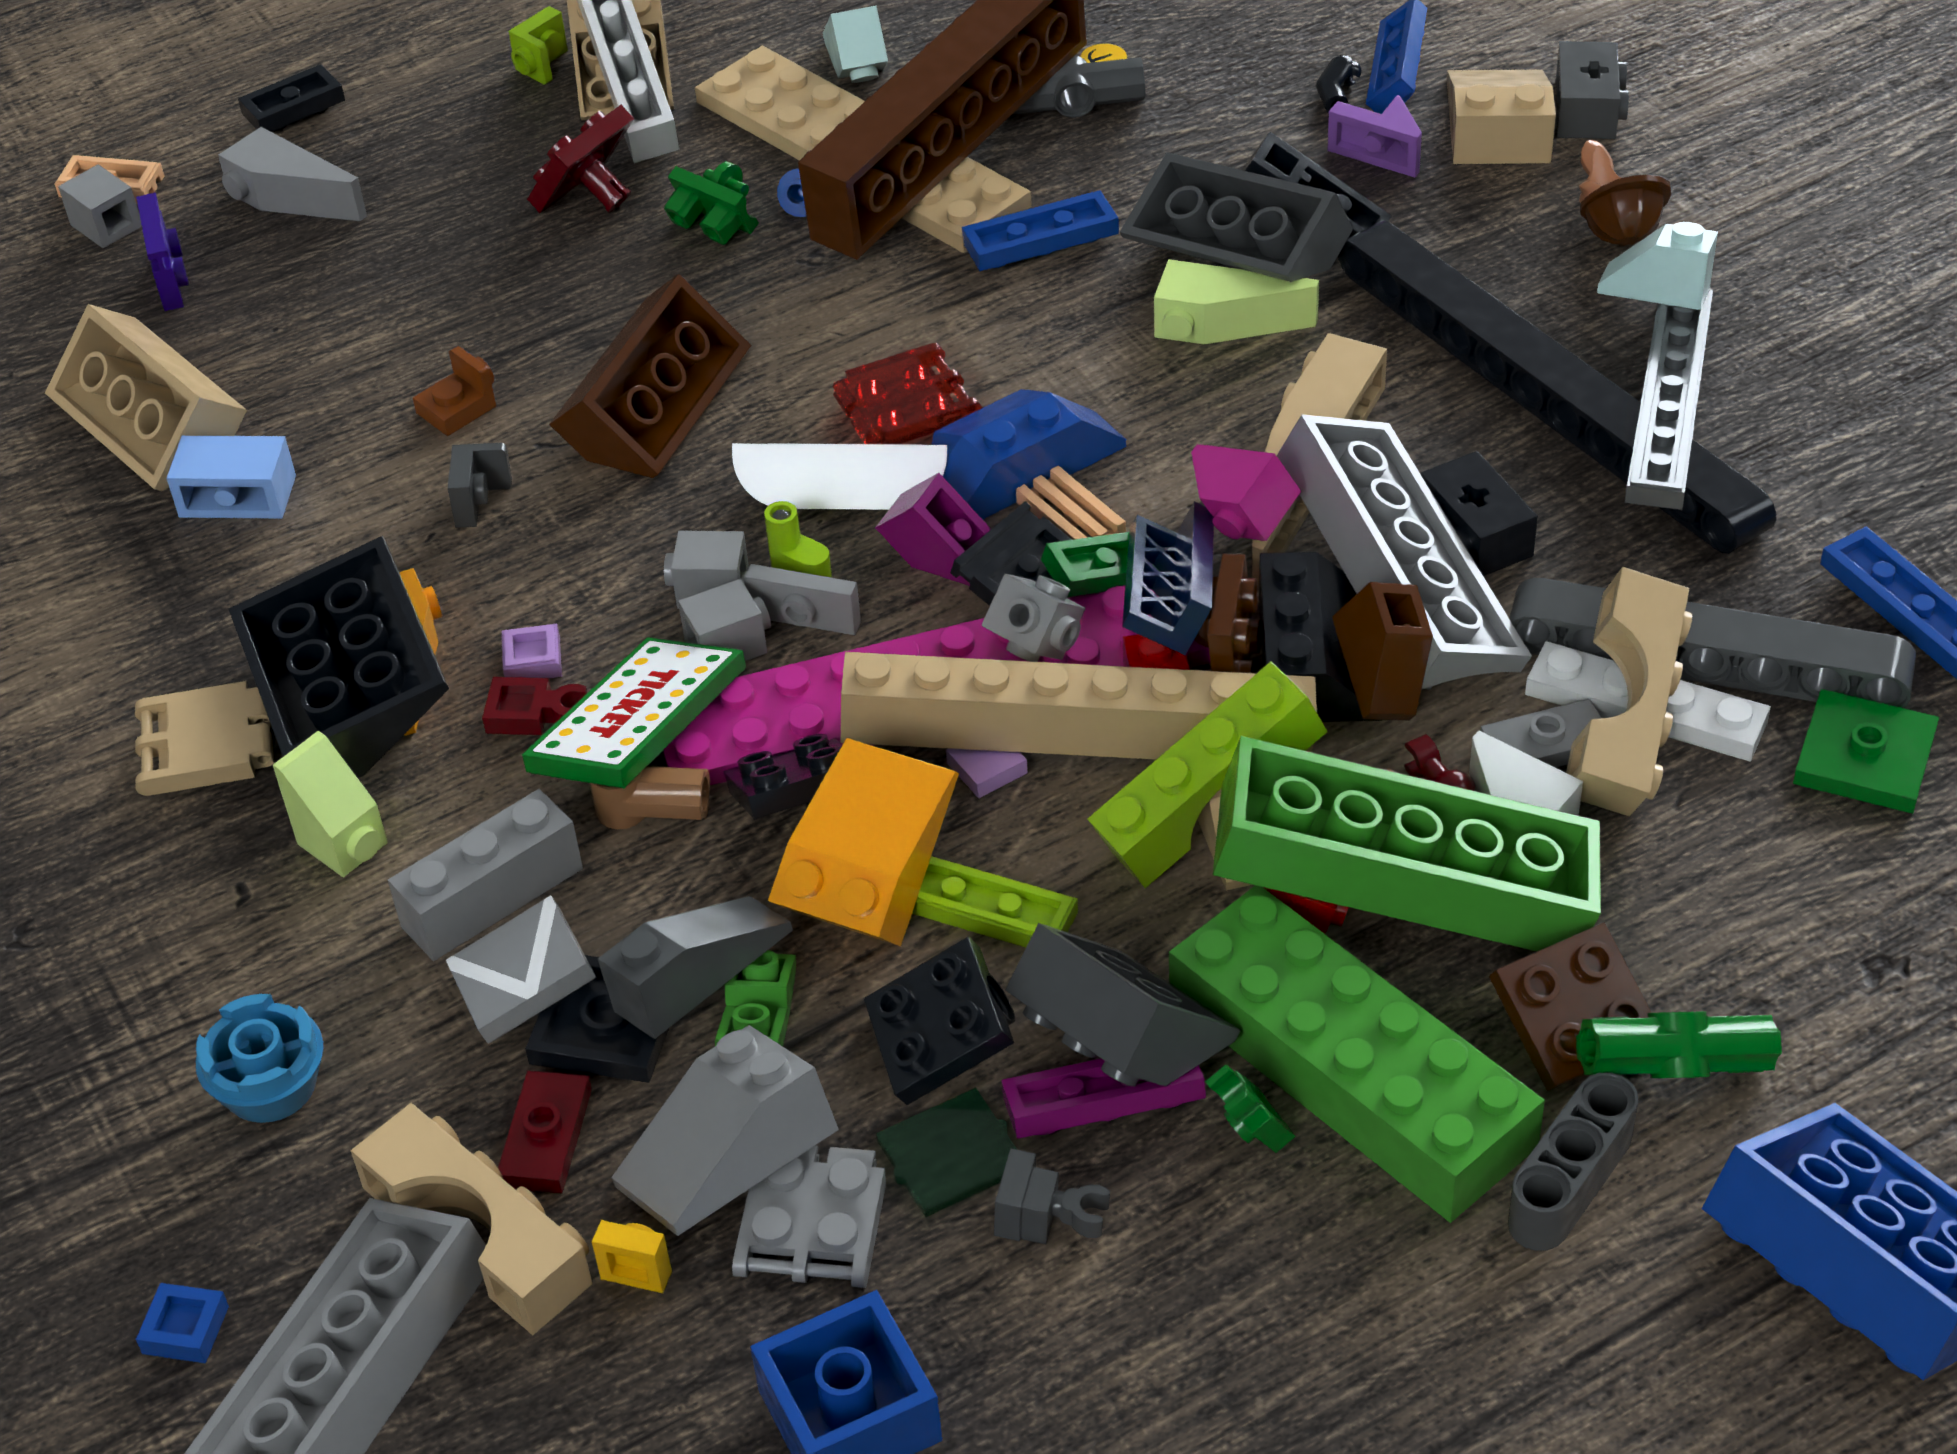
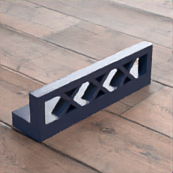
(1181, 584)

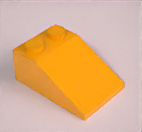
(865, 842)

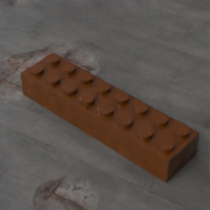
(933, 116)

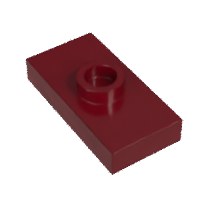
(545, 1131)

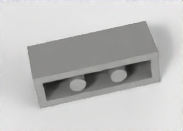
(485, 874)

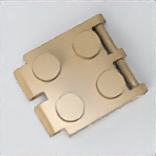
(202, 738)

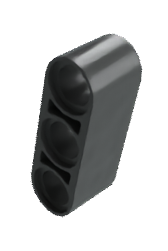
(1594, 1133)

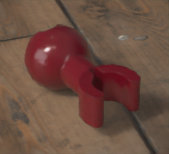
(1429, 765)

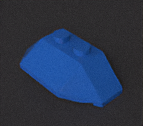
(1018, 441)

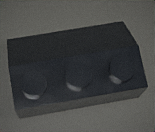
(1298, 633)

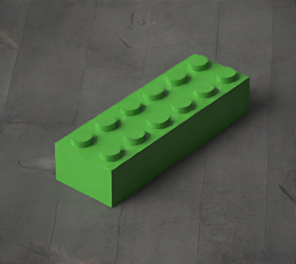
(1406, 847)
(1359, 1052)

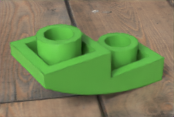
(760, 997)

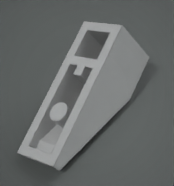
(289, 179)

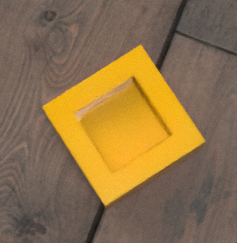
(632, 1255)

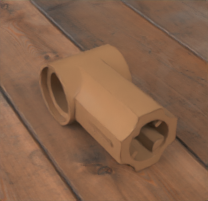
(654, 794)

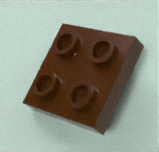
(1229, 626)
(1560, 987)

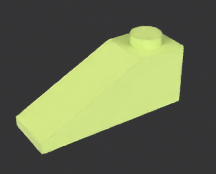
(1228, 303)

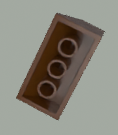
(652, 382)

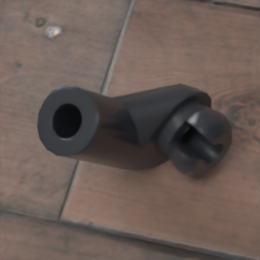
(1337, 73)

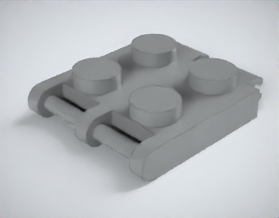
(816, 1214)

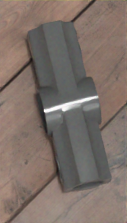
(1092, 85)

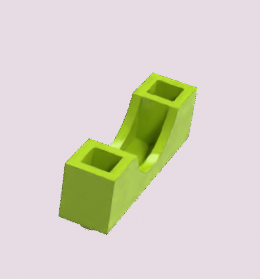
(1155, 813)

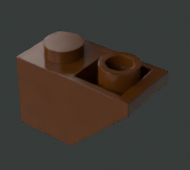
(1385, 648)

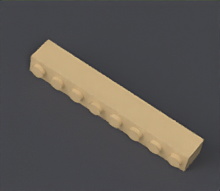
(1029, 704)

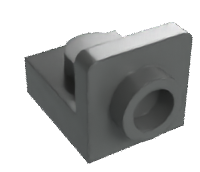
(471, 475)

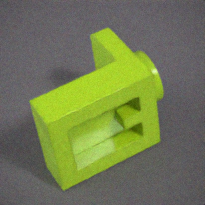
(538, 43)

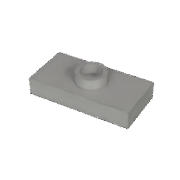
(806, 598)
(1546, 732)

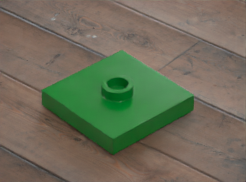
(1866, 750)

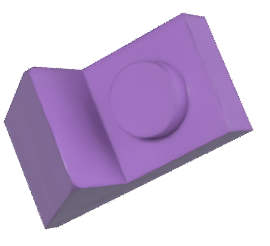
(1379, 139)

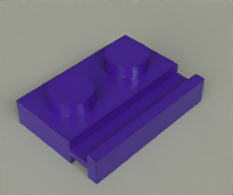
(163, 252)

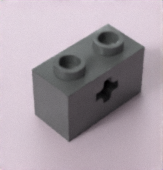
(1590, 90)

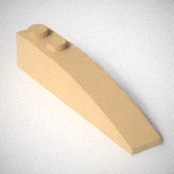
(1335, 382)

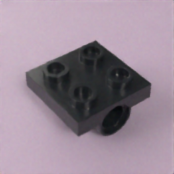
(782, 781)
(939, 1020)

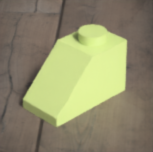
(329, 806)

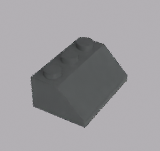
(1115, 1009)

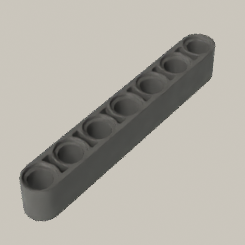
(1735, 646)

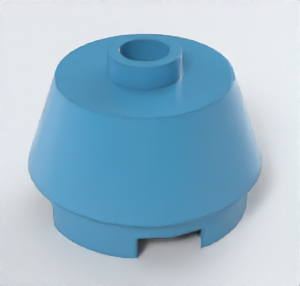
(260, 1058)

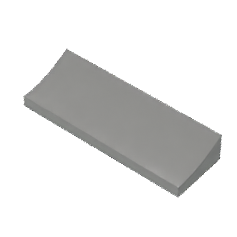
(1394, 531)
(352, 1337)

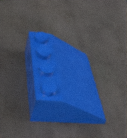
(1852, 1229)

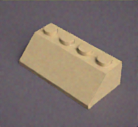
(137, 393)

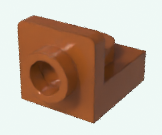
(459, 396)

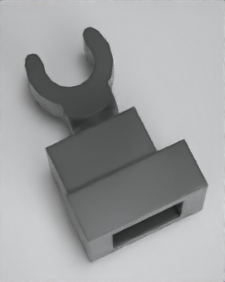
(1031, 1199)

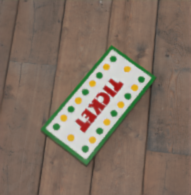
(634, 712)

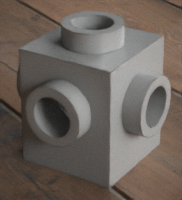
(1034, 617)

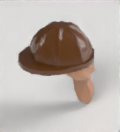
(1618, 207)

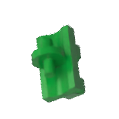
(716, 194)

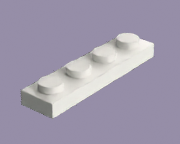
(1699, 713)

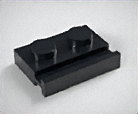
(1008, 548)

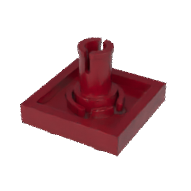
(584, 162)

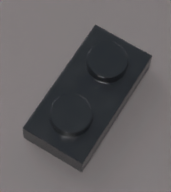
(292, 99)

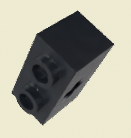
(1484, 512)

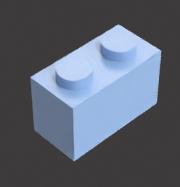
(231, 477)

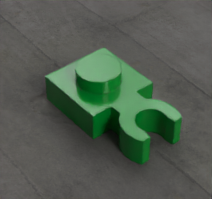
(1249, 1109)

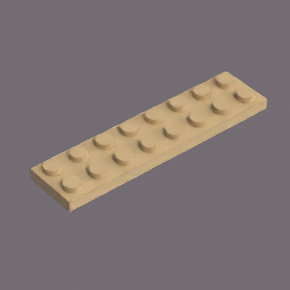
(800, 109)

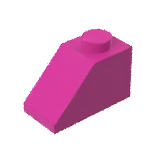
(1243, 490)

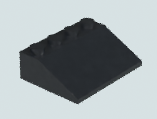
(341, 656)

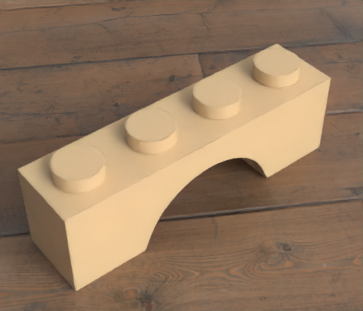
(1641, 630)
(529, 1260)

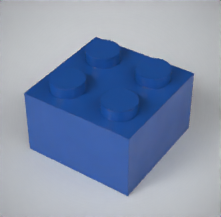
(847, 1384)

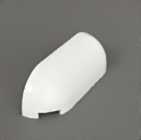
(835, 473)

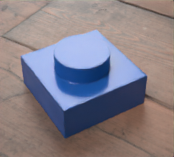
(182, 1323)

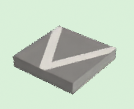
(520, 969)

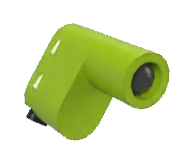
(788, 547)

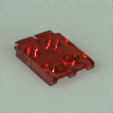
(903, 396)

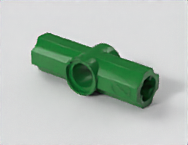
(1678, 1044)

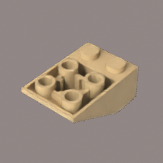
(590, 82)

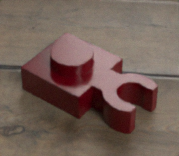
(526, 704)

